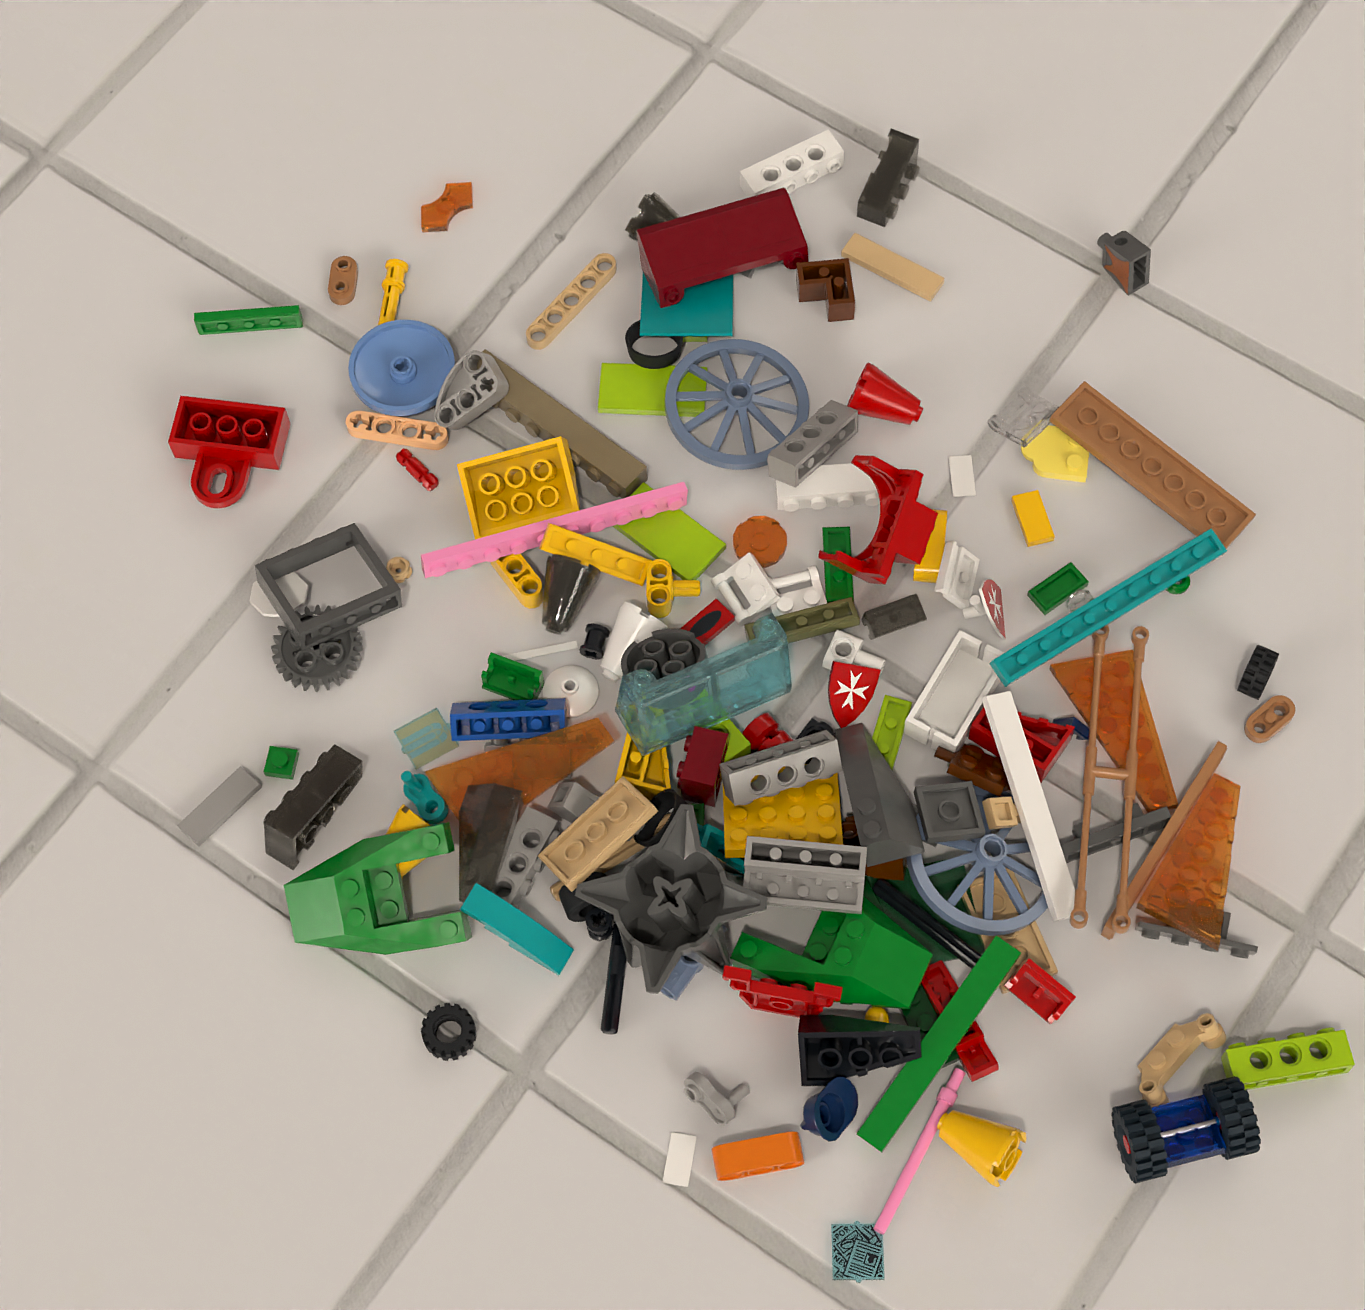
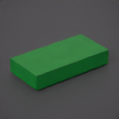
(1057, 588)

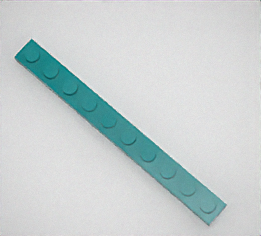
(1107, 607)

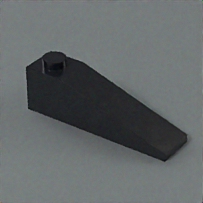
(851, 1046)

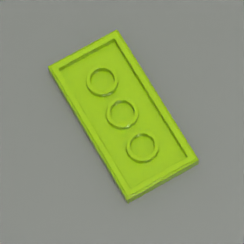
(643, 390)
(675, 539)

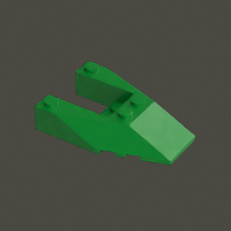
(361, 902)
(858, 952)

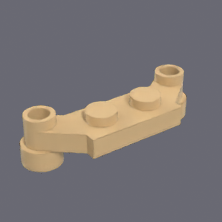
(1173, 1052)

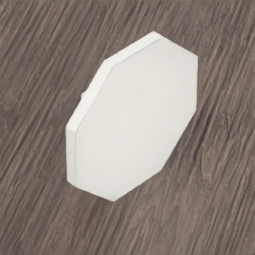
(291, 586)

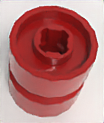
(765, 733)

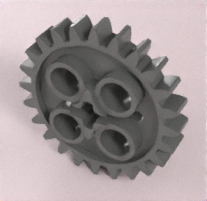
(322, 669)

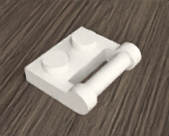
(753, 584)
(800, 598)

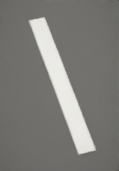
(542, 651)

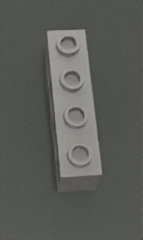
(812, 443)
(766, 763)
(531, 826)

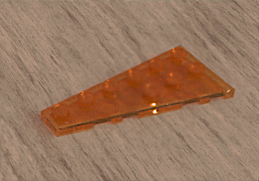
(1114, 721)
(525, 765)
(1195, 872)

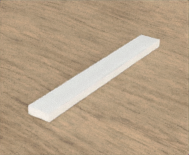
(1031, 804)

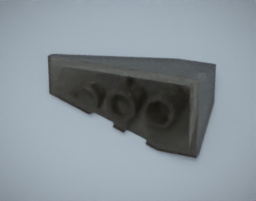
(485, 833)

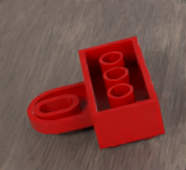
(227, 440)

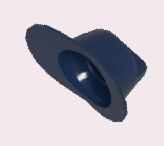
(831, 1109)

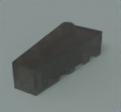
(310, 805)

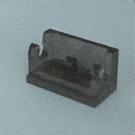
(893, 616)

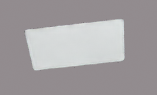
(962, 476)
(679, 1159)

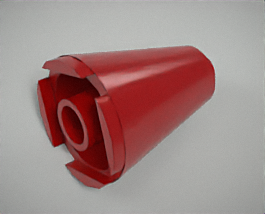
(884, 398)

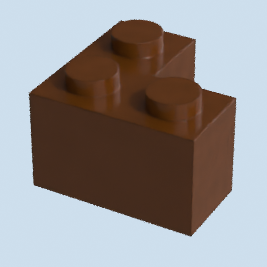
(829, 282)

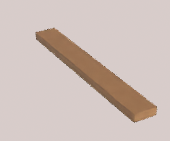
(1169, 832)

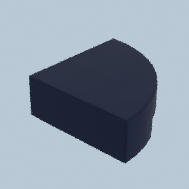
(1080, 730)

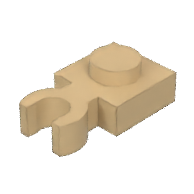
(1001, 812)

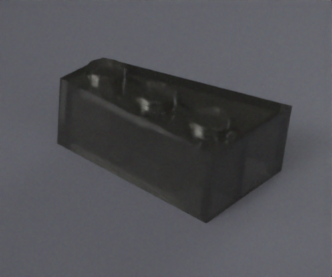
(890, 179)

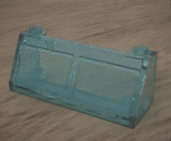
(706, 692)

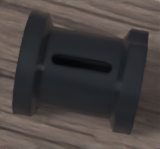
(594, 641)
(596, 916)

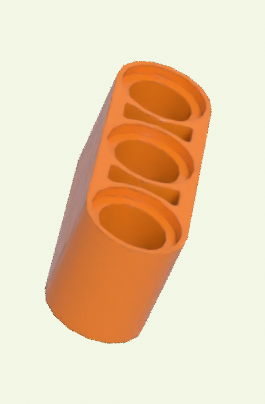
(757, 1156)

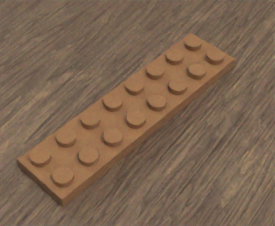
(1150, 465)

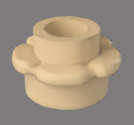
(399, 563)

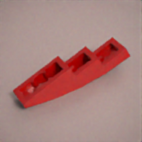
(972, 1049)

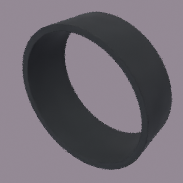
(649, 361)
(664, 803)

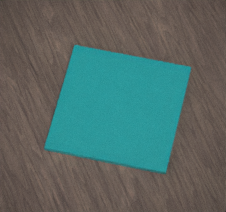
(701, 312)

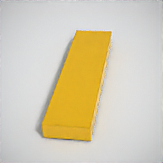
(593, 552)

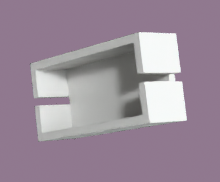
(953, 695)

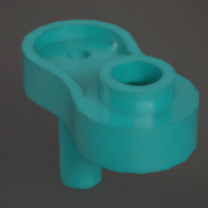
(423, 795)

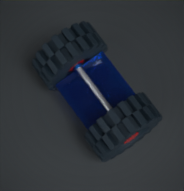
(1186, 1130)

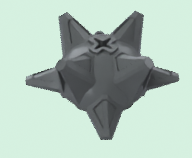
(674, 902)

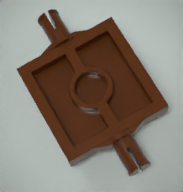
(976, 766)

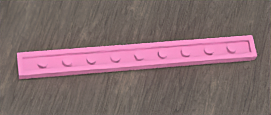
(530, 536)

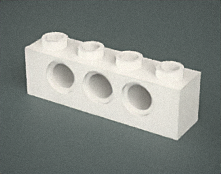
(808, 160)

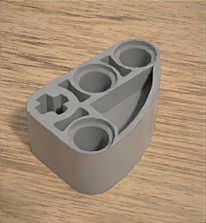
(465, 382)

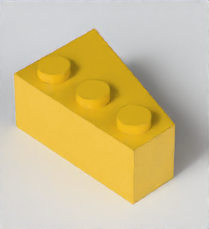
(646, 773)

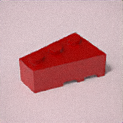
(1044, 739)

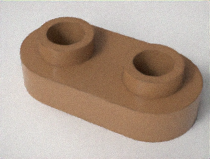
(343, 278)
(1268, 720)

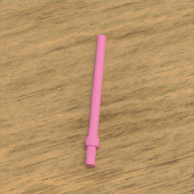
(946, 1099)

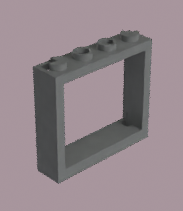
(343, 617)

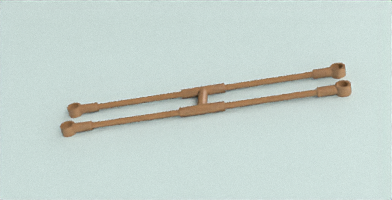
(1128, 774)

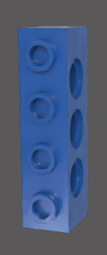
(506, 719)

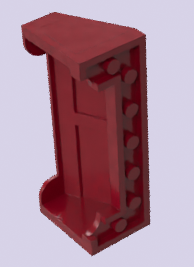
(720, 243)

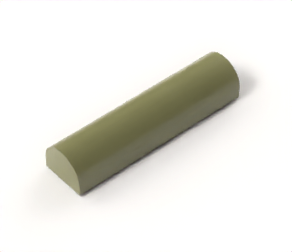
(815, 620)

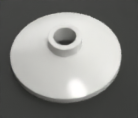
(581, 698)

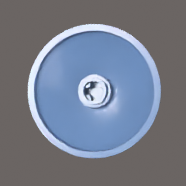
(400, 367)

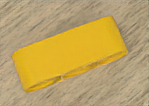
(931, 562)
(521, 581)

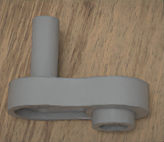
(718, 1107)

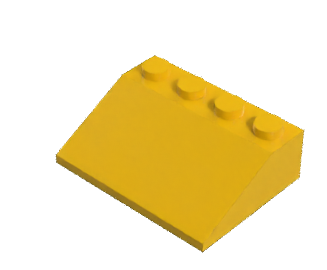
(519, 486)

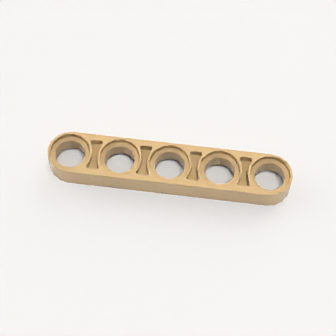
(569, 312)

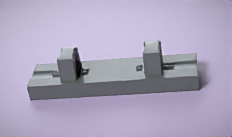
(1106, 838)

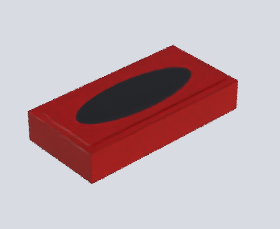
(710, 622)

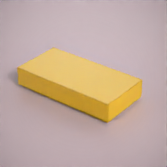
(1032, 518)

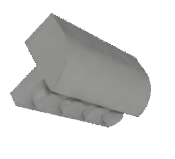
(806, 874)

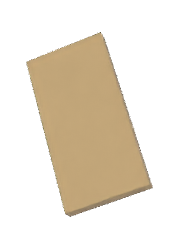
(597, 833)
(1027, 940)

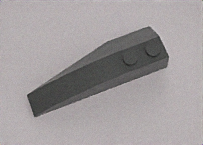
(878, 801)

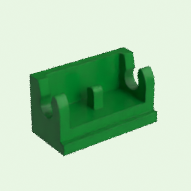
(512, 679)

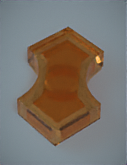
(438, 214)

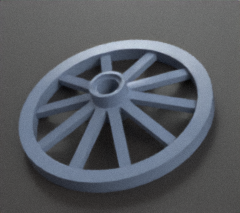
(734, 405)
(981, 863)

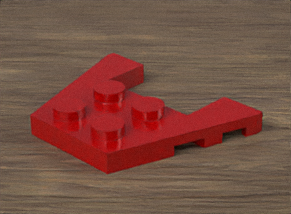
(779, 999)

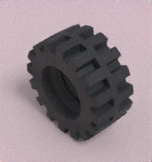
(1258, 672)
(457, 1047)

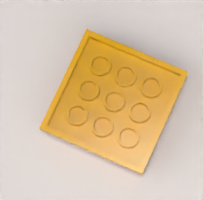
(793, 814)

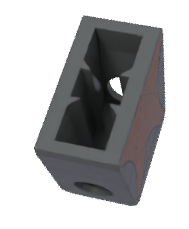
(1126, 260)

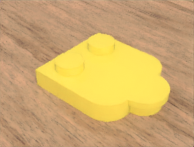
(1057, 456)

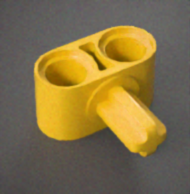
(666, 588)

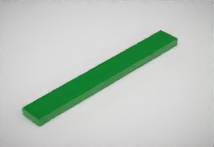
(939, 1044)

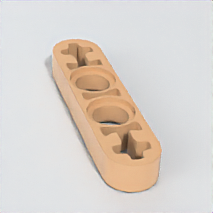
(398, 425)

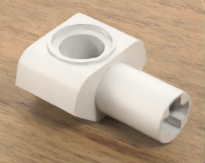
(852, 645)

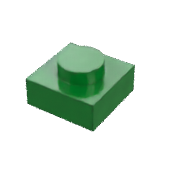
(281, 762)

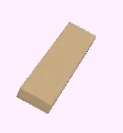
(892, 267)

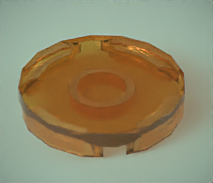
(762, 538)

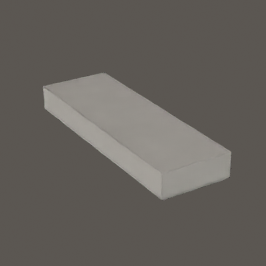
(219, 806)

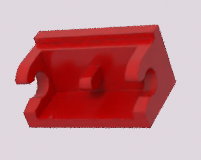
(1039, 991)

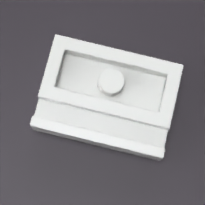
(957, 575)

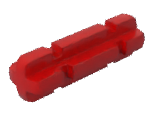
(417, 469)

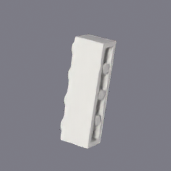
(827, 487)

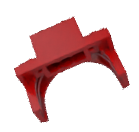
(902, 524)

